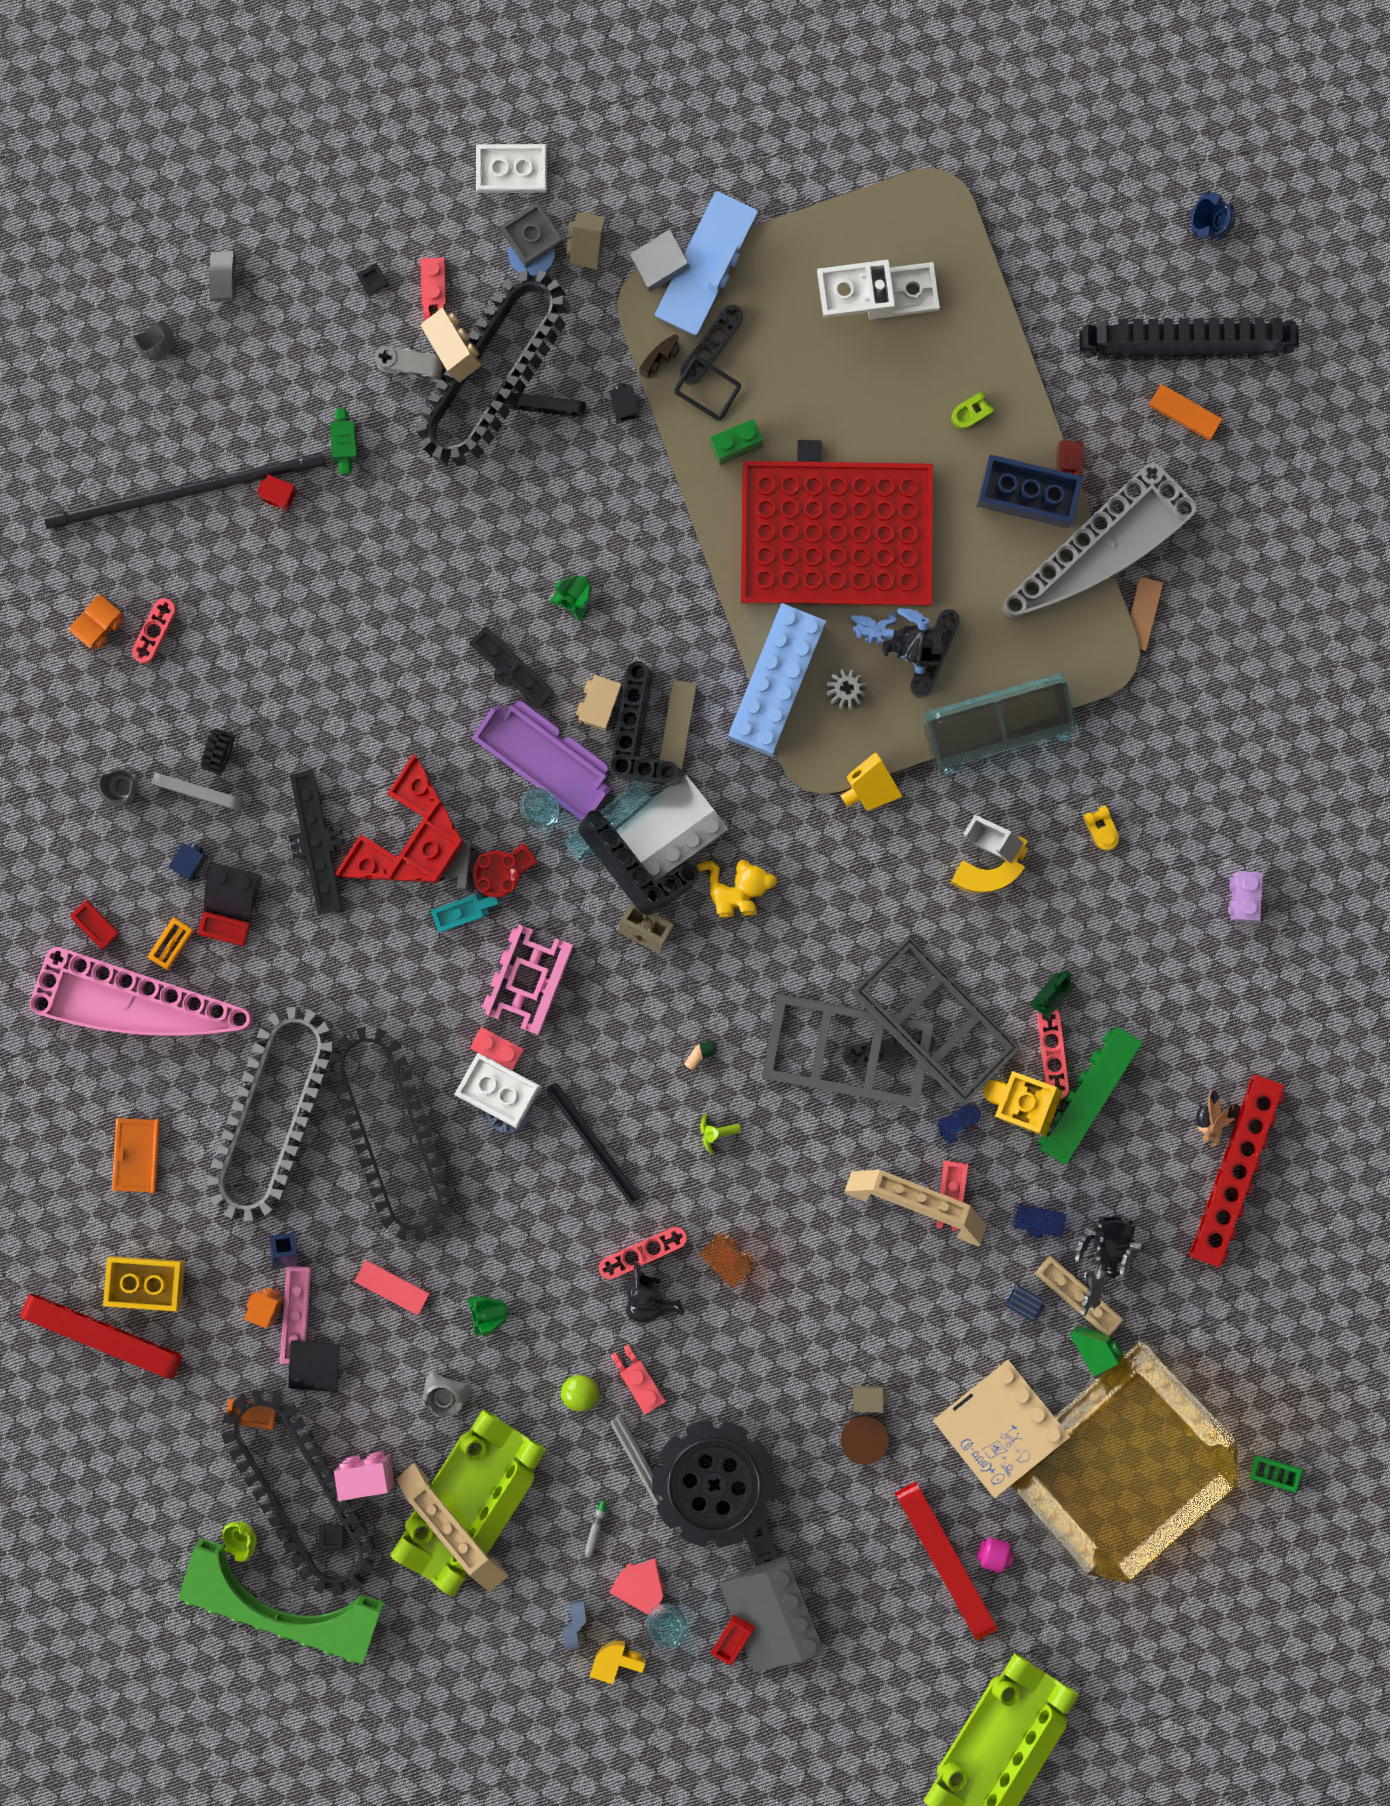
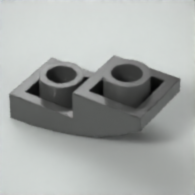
(221, 276)

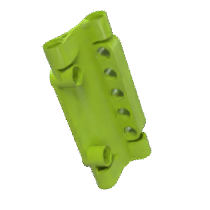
(480, 1490)
(1004, 1739)

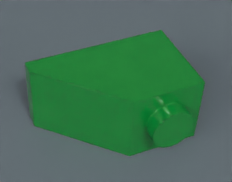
(1097, 1349)

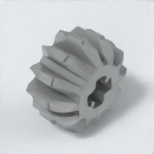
(851, 683)

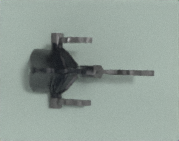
(1112, 1241)

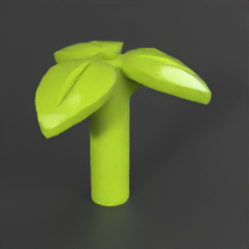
(712, 1133)

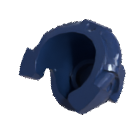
(1212, 217)

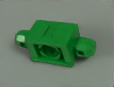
(343, 441)

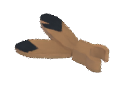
(1217, 1118)

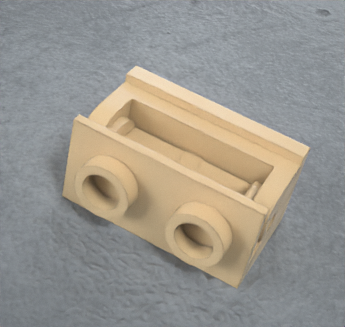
(599, 702)

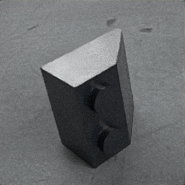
(231, 892)

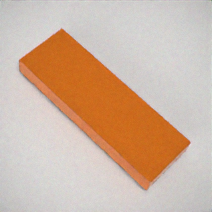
(1185, 412)

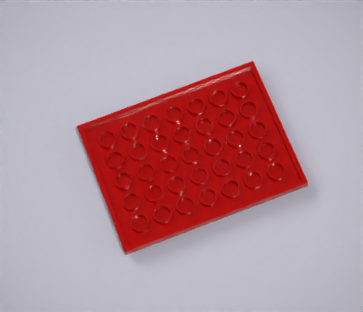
(836, 533)

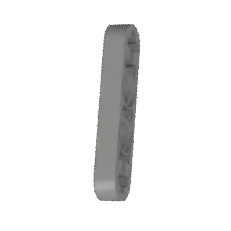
(197, 791)

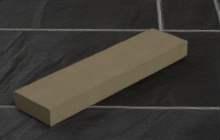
(677, 724)

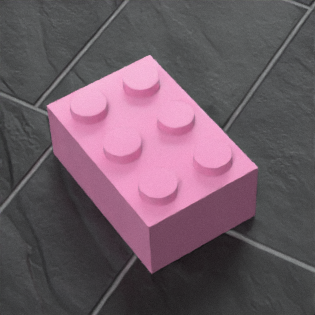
(364, 1476)

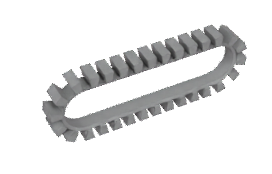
(266, 1207)

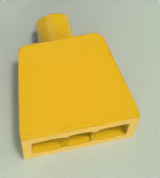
(871, 785)

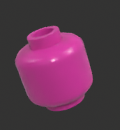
(995, 1555)

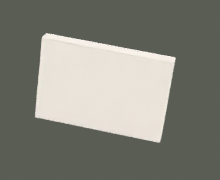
(511, 168)
(497, 1090)

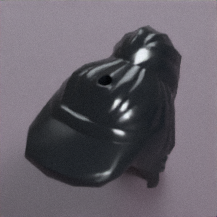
(645, 1300)

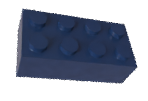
(1029, 491)

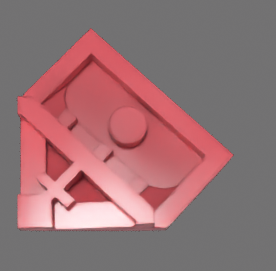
(640, 1585)

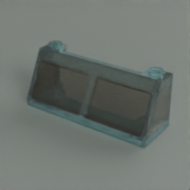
(999, 722)

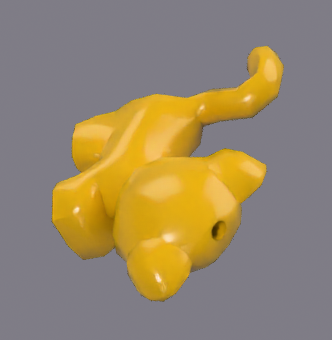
(749, 883)

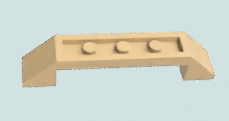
(918, 1199)
(449, 1529)

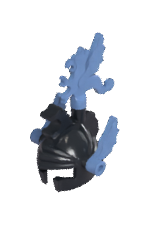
(913, 643)

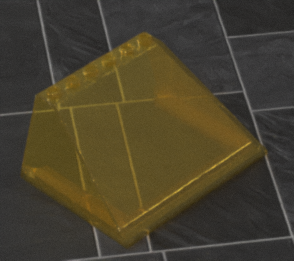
(1134, 1471)

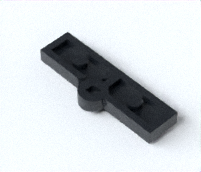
(511, 668)

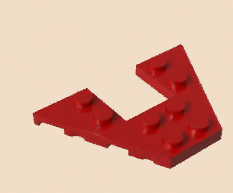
(428, 849)

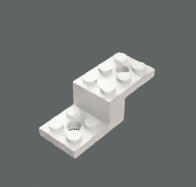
(878, 289)

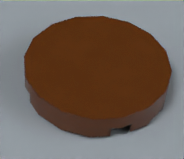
(864, 1440)

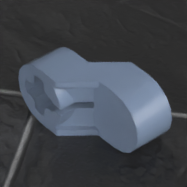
(570, 1632)

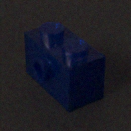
(1038, 1220)

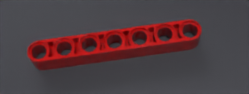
(101, 1336)
(946, 1561)

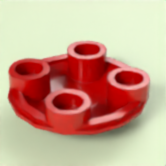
(495, 873)

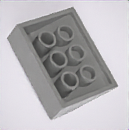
(672, 828)

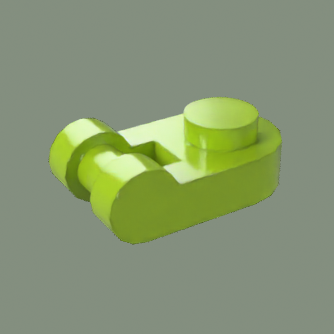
(964, 414)

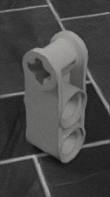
(410, 363)

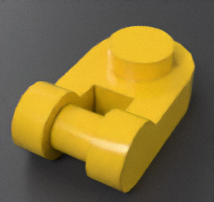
(1106, 836)

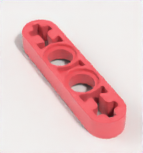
(1056, 1052)
(641, 1249)

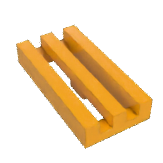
(189, 931)

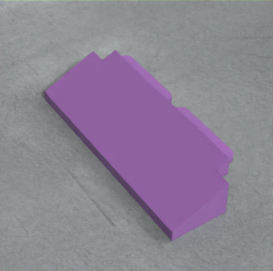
(545, 759)

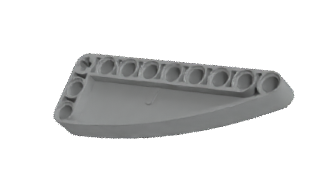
(1126, 539)

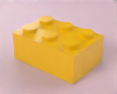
(144, 1283)

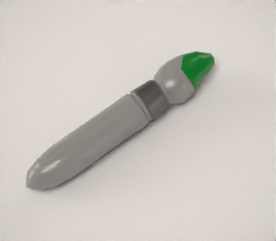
(595, 1529)

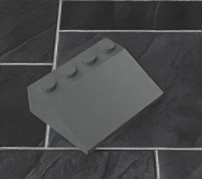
(775, 1605)

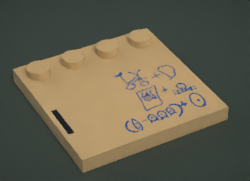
(1001, 1428)

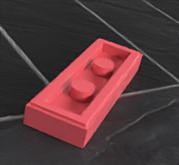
(391, 1287)

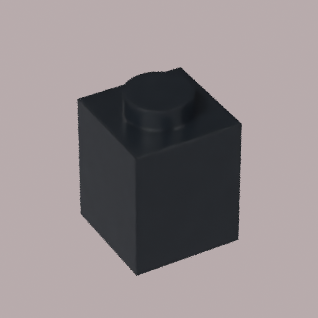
(624, 403)

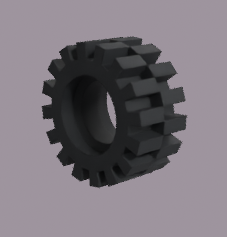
(217, 751)

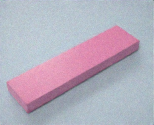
(295, 1308)

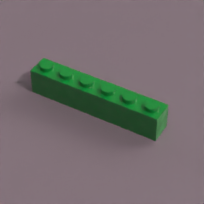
(1090, 1095)

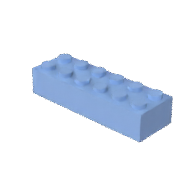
(776, 680)

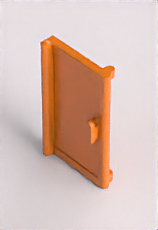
(136, 1155)

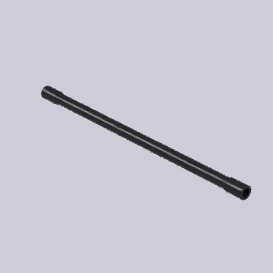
(66, 517)

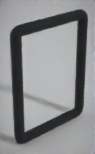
(696, 404)

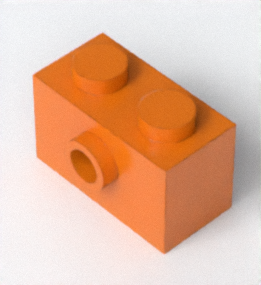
(264, 1307)

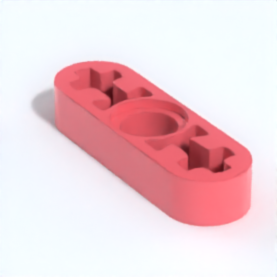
(168, 618)

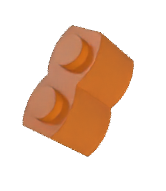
(97, 623)

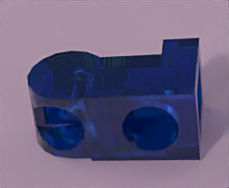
(964, 1116)

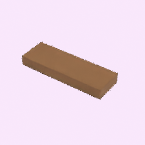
(1145, 608)

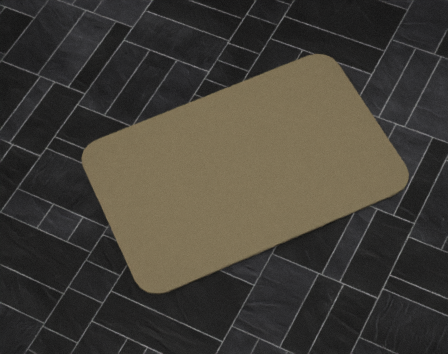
(883, 397)

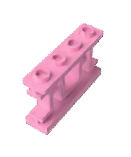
(544, 985)

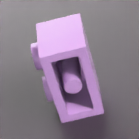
(1246, 896)

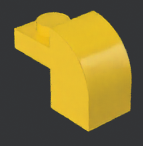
(611, 1657)

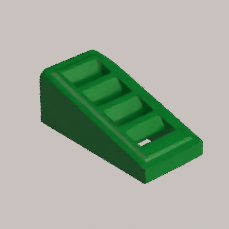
(1273, 1482)

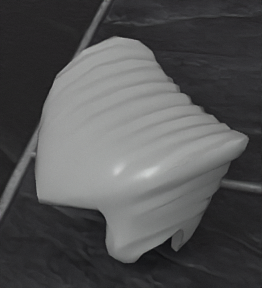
(444, 1395)

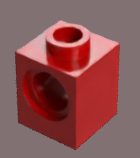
(277, 492)

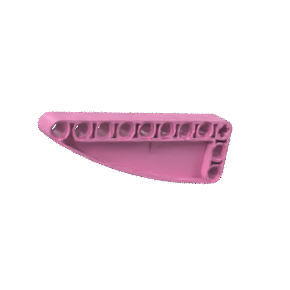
(110, 1006)

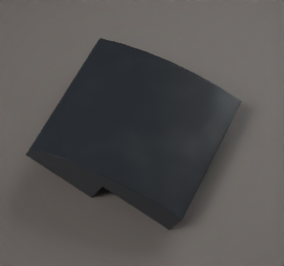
(314, 1366)

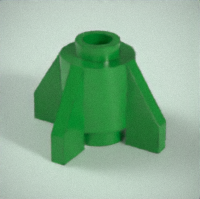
(573, 595)
(487, 1314)

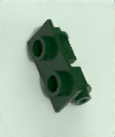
(1053, 993)

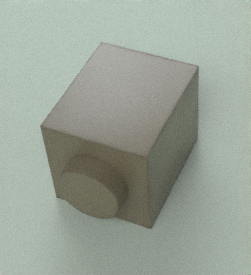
(869, 1398)

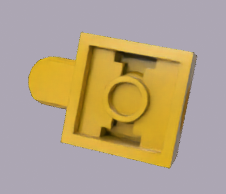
(1024, 1102)

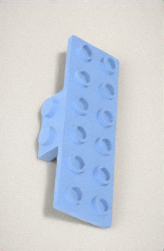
(710, 255)

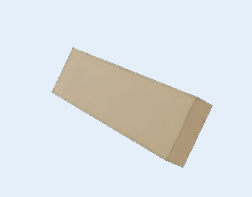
(1073, 1293)

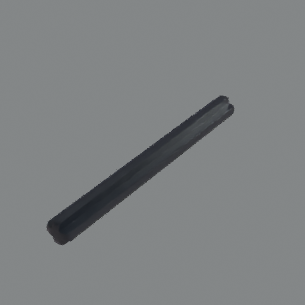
(593, 1143)

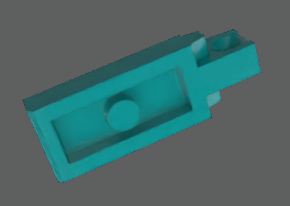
(462, 911)

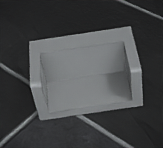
(993, 838)

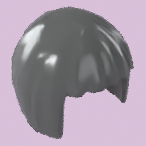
(155, 341)
(118, 787)

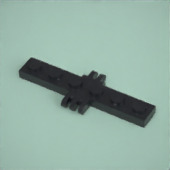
(315, 842)

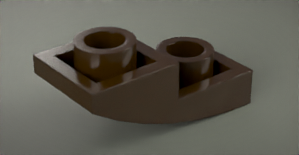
(664, 351)

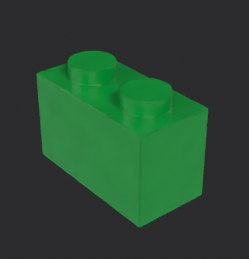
(736, 441)

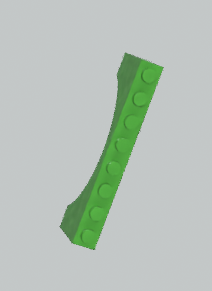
(214, 1587)

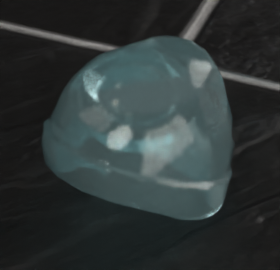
(539, 808)
(666, 1625)

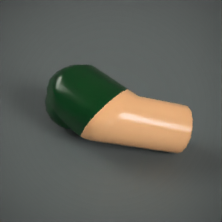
(701, 1052)

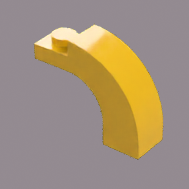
(985, 881)

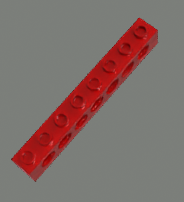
(1257, 1088)

